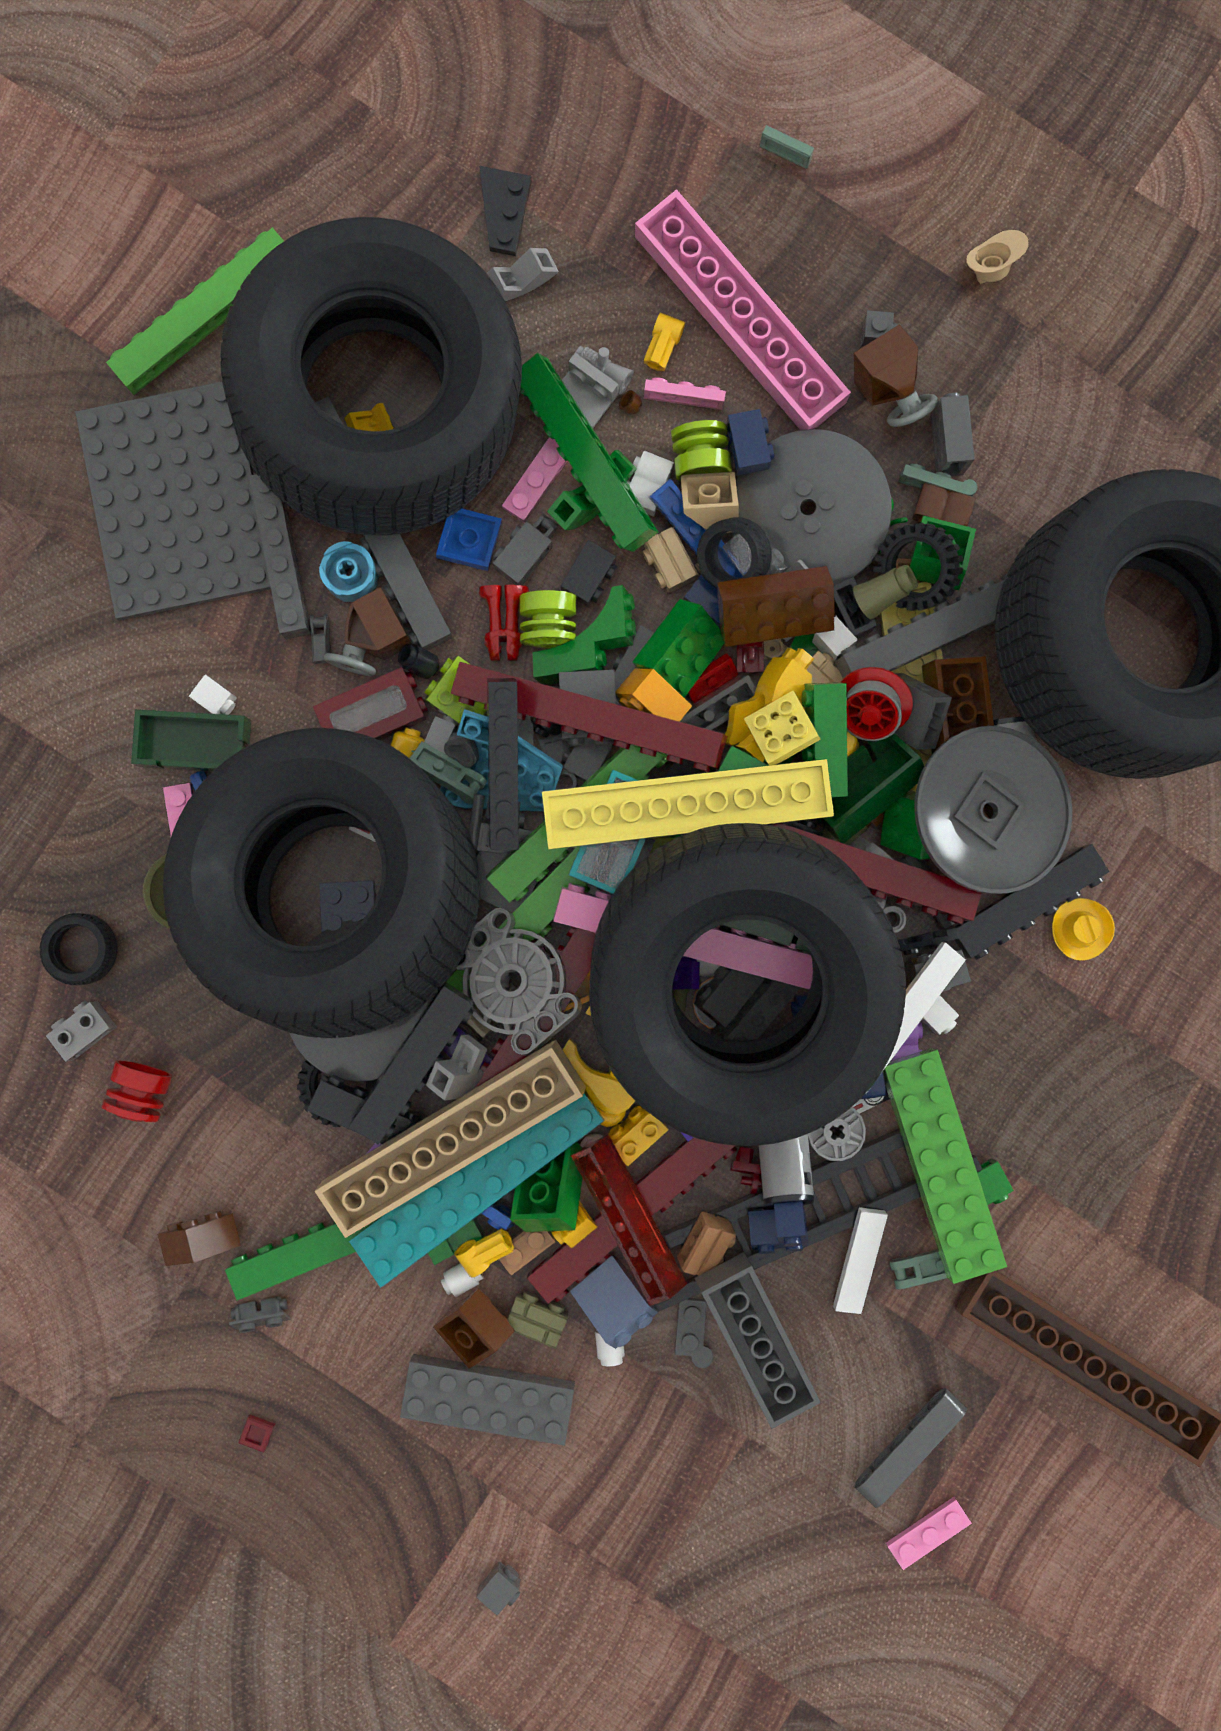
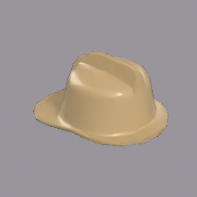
(994, 257)

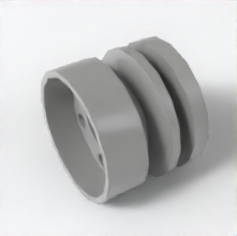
(842, 1146)

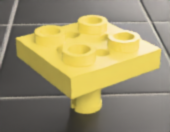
(786, 737)

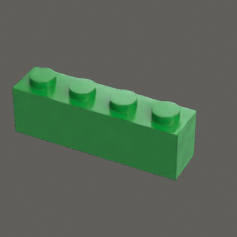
(828, 713)

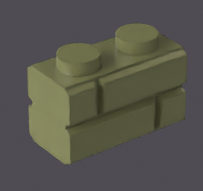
(537, 1320)

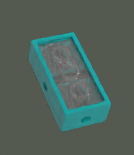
(607, 863)

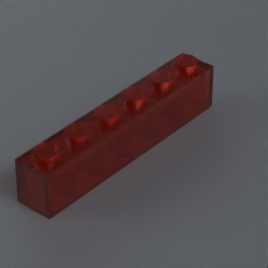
(629, 1220)

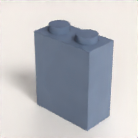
(613, 1302)

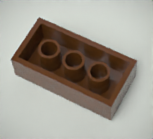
(776, 606)

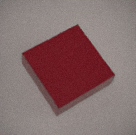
(256, 1433)

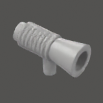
(601, 361)

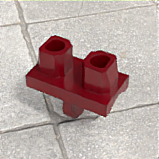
(750, 657)
(744, 1164)

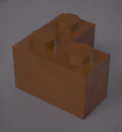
(196, 1240)

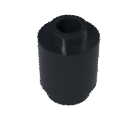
(418, 661)

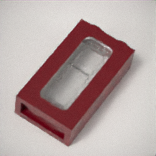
(375, 707)

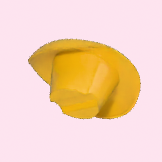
(1082, 929)

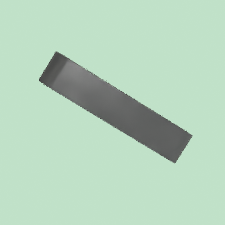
(910, 1447)

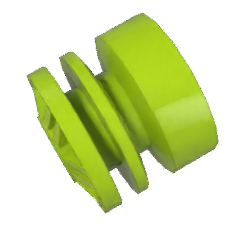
(701, 448)
(547, 613)

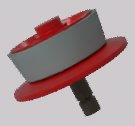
(876, 703)

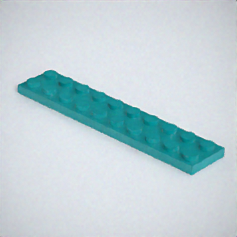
(446, 1207)

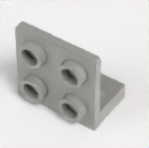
(590, 388)

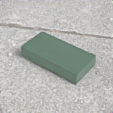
(786, 147)

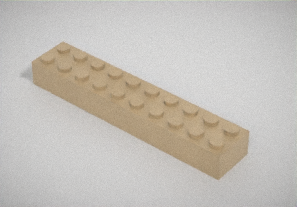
(451, 1138)

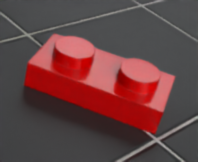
(713, 677)

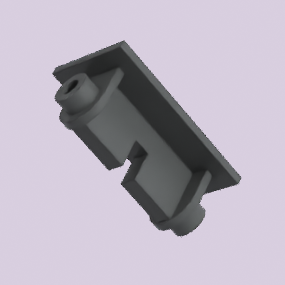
(270, 1315)

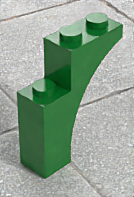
(586, 652)

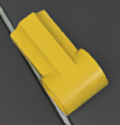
(665, 336)
(478, 1255)

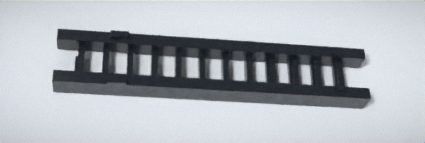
(826, 1227)

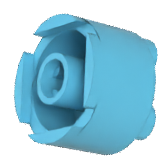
(333, 571)

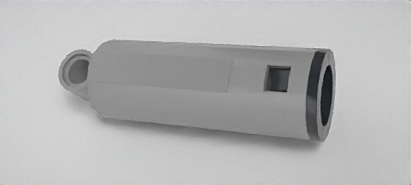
(786, 1172)

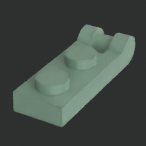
(916, 476)
(448, 772)
(926, 1269)

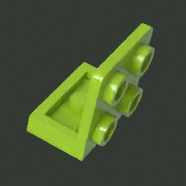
(440, 694)

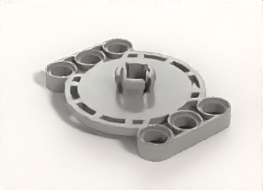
(535, 995)

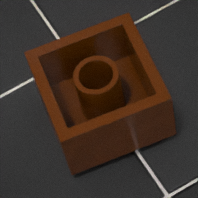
(474, 1328)

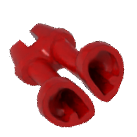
(496, 634)

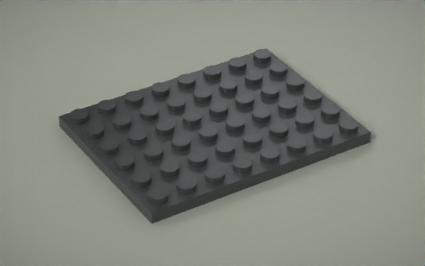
(172, 501)

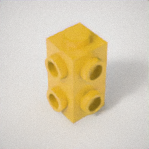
(636, 1134)

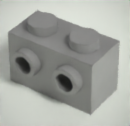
(80, 1030)

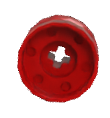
(135, 1096)

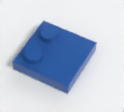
(469, 539)

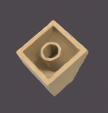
(710, 497)

